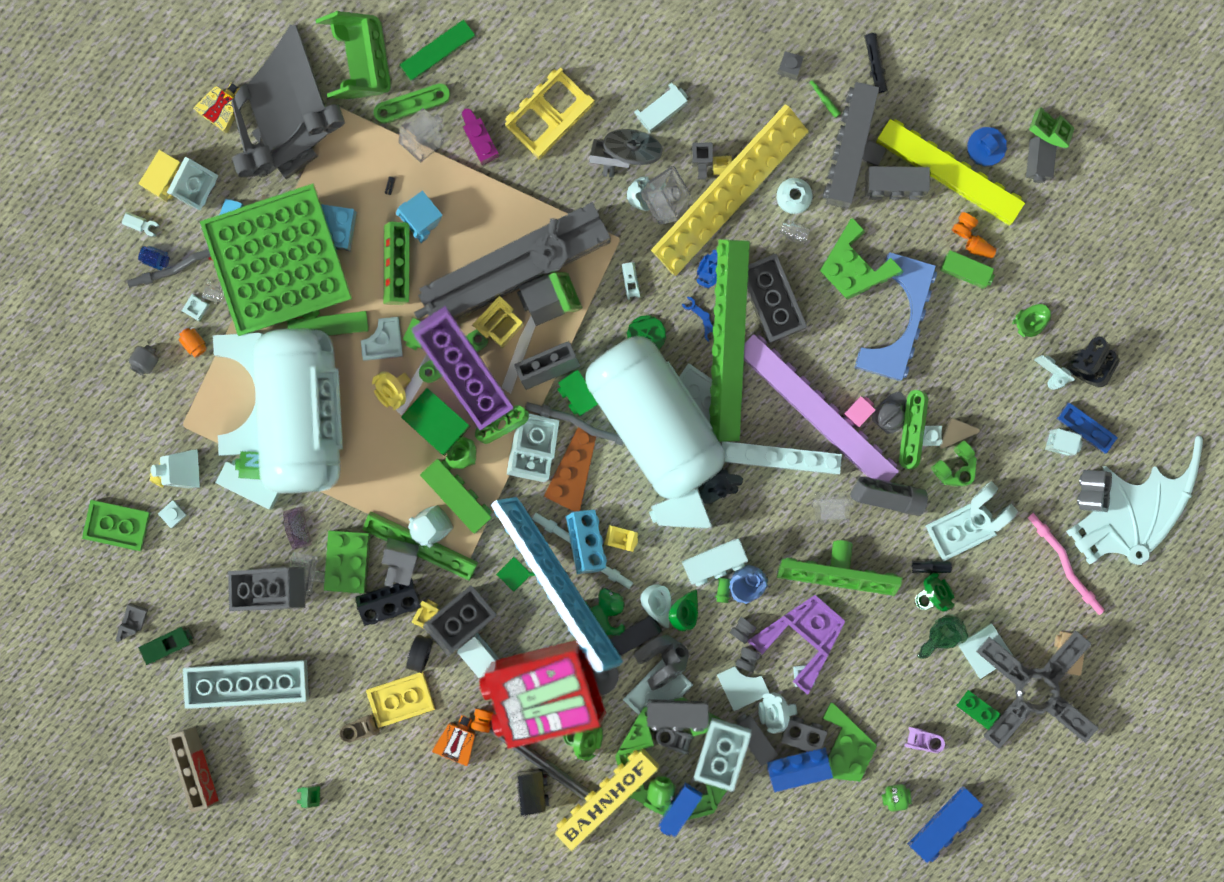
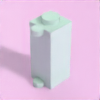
(662, 108)

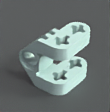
(1002, 518)

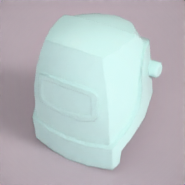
(430, 526)

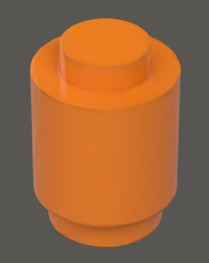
(192, 342)

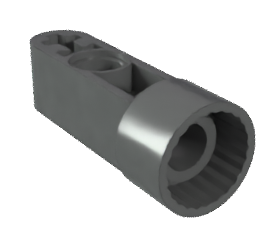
(890, 495)

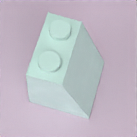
(681, 512)

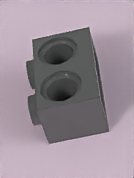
(801, 741)

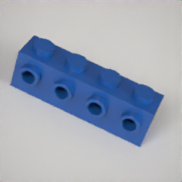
(945, 824)

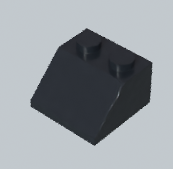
(531, 792)

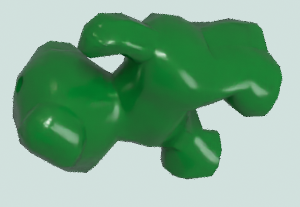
(608, 605)

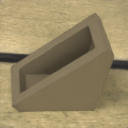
(957, 431)

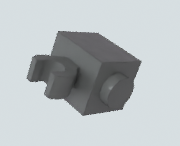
(702, 157)

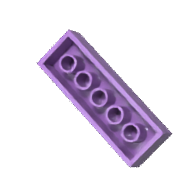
(462, 368)

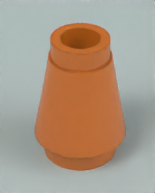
(978, 246)

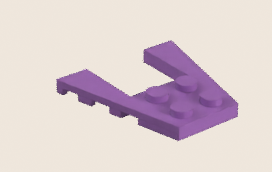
(816, 624)

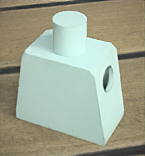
(178, 470)

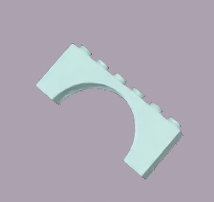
(242, 350)

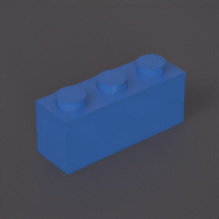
(799, 770)

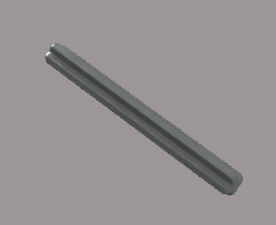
(549, 768)

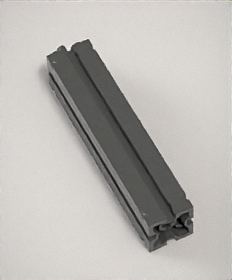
(510, 266)

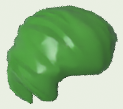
(462, 454)

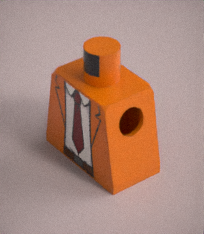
(456, 741)

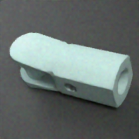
(630, 277)

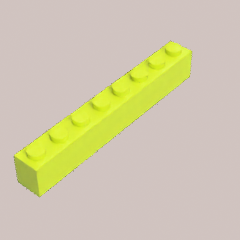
(951, 172)

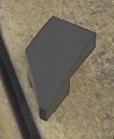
(132, 621)

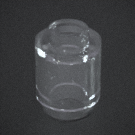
(794, 232)

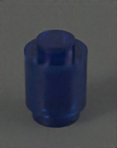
(153, 257)

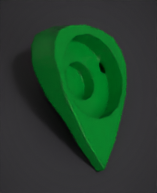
(684, 612)

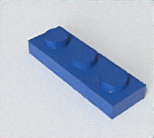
(1087, 428)

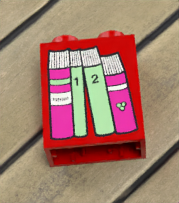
(543, 694)

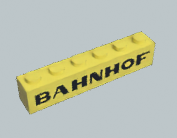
(606, 799)

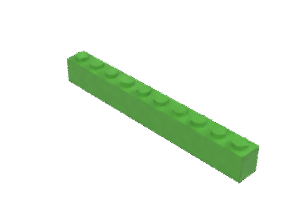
(729, 339)

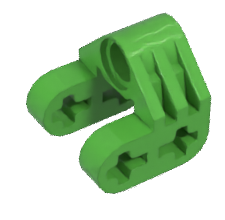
(944, 473)

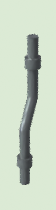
(148, 278)
(546, 411)

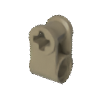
(360, 729)

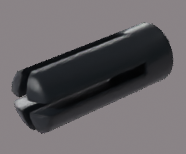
(390, 180)

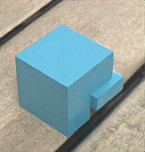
(420, 215)

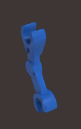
(703, 315)

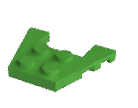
(849, 271)
(851, 748)

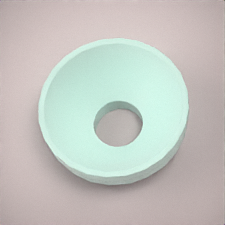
(787, 203)

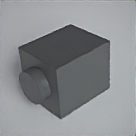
(790, 65)

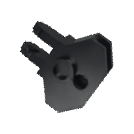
(719, 486)

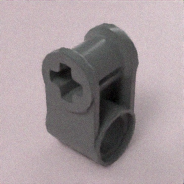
(677, 740)

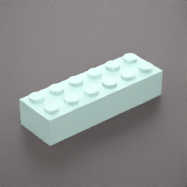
(245, 684)

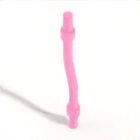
(1044, 531)

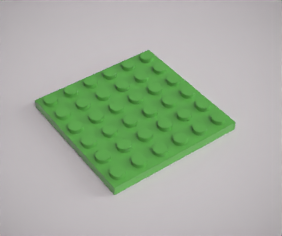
(276, 259)

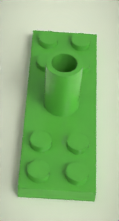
(839, 573)

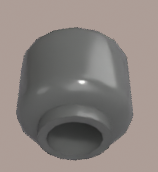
(143, 360)

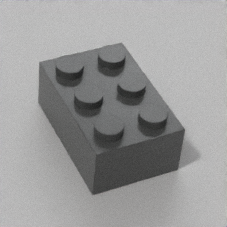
(897, 182)
(459, 620)

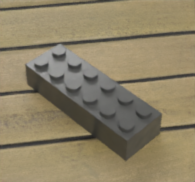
(851, 147)

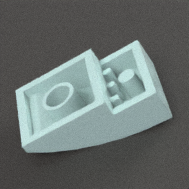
(533, 448)

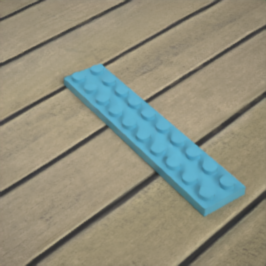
(557, 584)

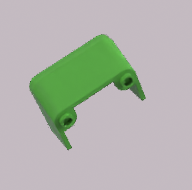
(364, 54)

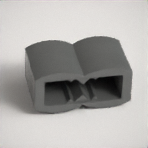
(1095, 491)

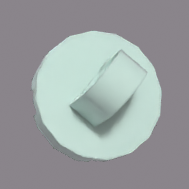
(775, 712)

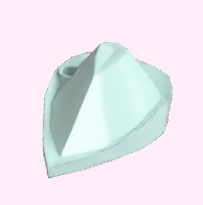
(657, 604)

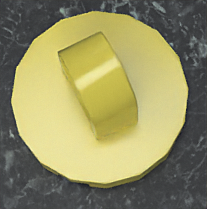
(390, 389)

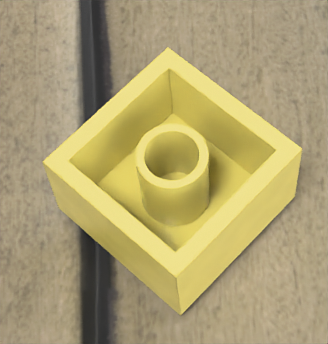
(160, 175)

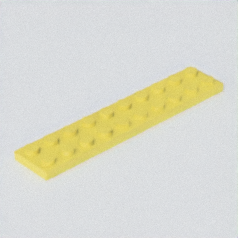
(730, 190)

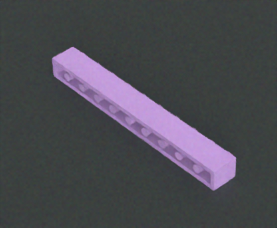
(817, 411)

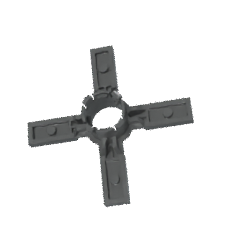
(1052, 673)

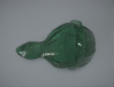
(944, 634)

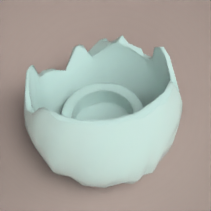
(634, 196)

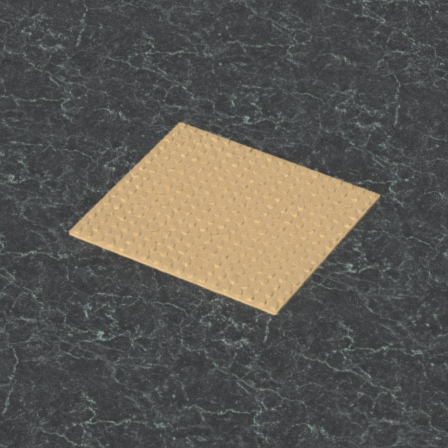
(380, 450)

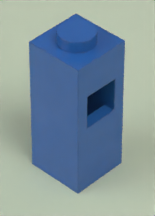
(679, 810)

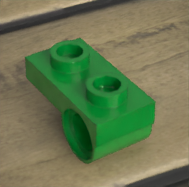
(978, 710)

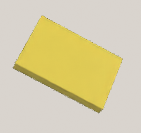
(400, 699)

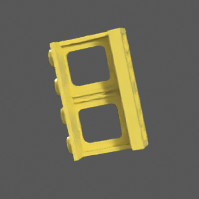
(557, 122)

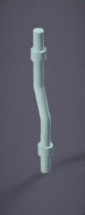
(551, 526)

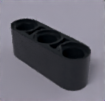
(636, 635)

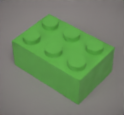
(347, 562)

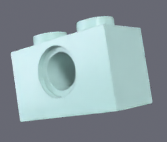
(1064, 442)

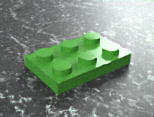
(116, 525)

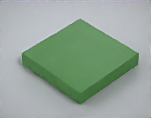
(565, 291)

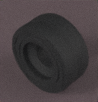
(419, 653)

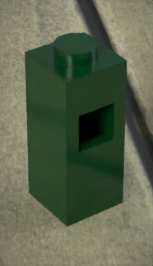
(166, 645)

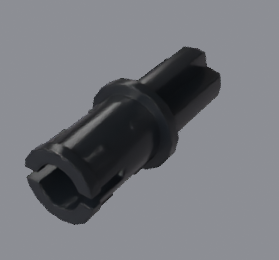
(931, 566)

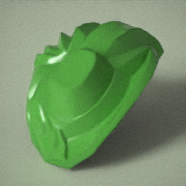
(1032, 320)

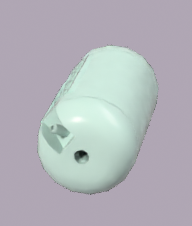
(297, 411)
(655, 417)

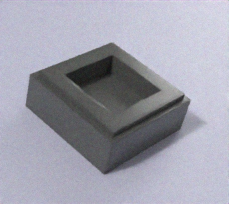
(873, 153)

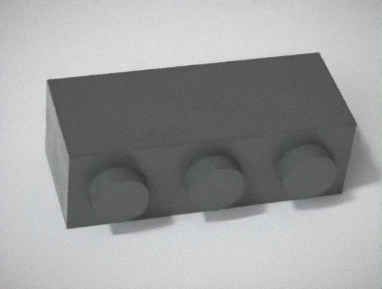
(547, 365)
(677, 714)

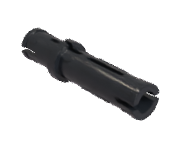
(877, 69)

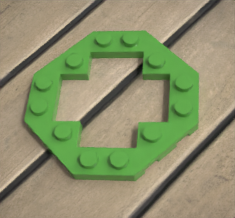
(641, 737)

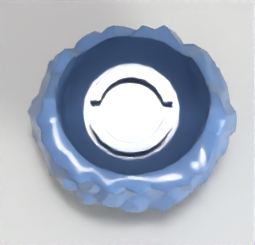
(748, 584)

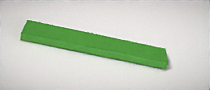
(437, 554)

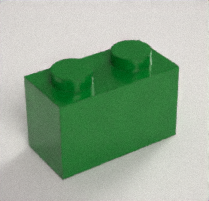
(576, 390)

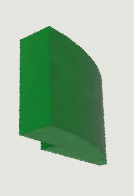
(435, 422)

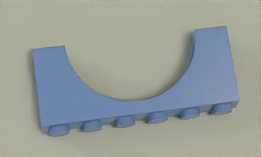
(893, 359)

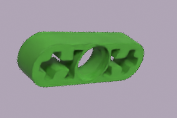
(511, 424)

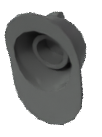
(890, 413)

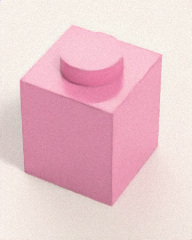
(860, 411)

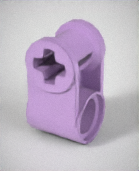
(923, 740)

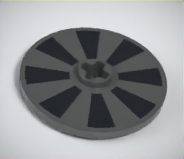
(632, 147)

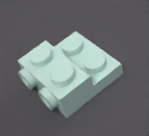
(192, 184)

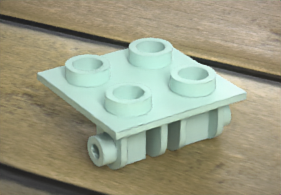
(1059, 377)

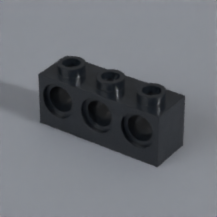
(378, 600)

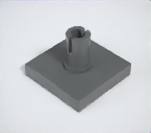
(600, 156)

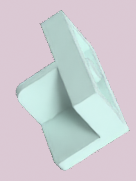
(477, 655)

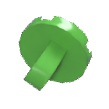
(585, 743)

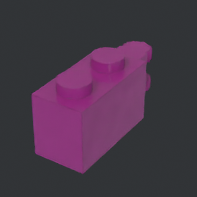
(479, 137)

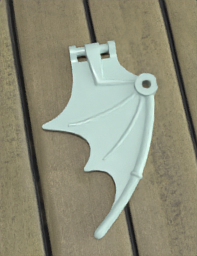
(1137, 514)

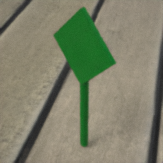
(514, 574)

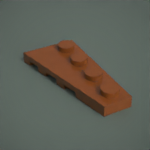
(571, 475)

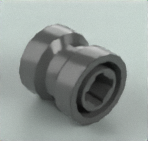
(743, 630)
(748, 659)

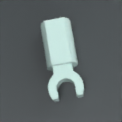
(138, 223)

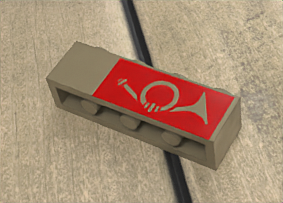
(193, 769)

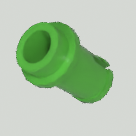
(723, 590)

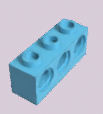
(580, 548)

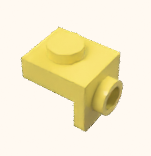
(621, 538)
(427, 610)

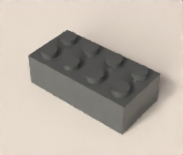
(773, 299)
(266, 589)

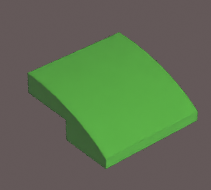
(1052, 130)

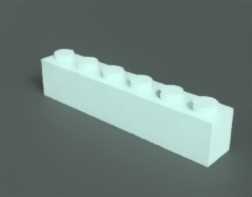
(782, 458)

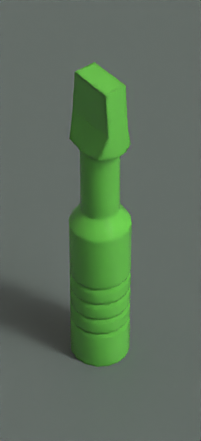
(826, 101)

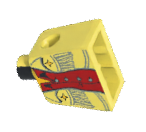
(218, 107)

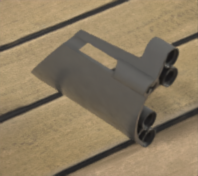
(285, 109)

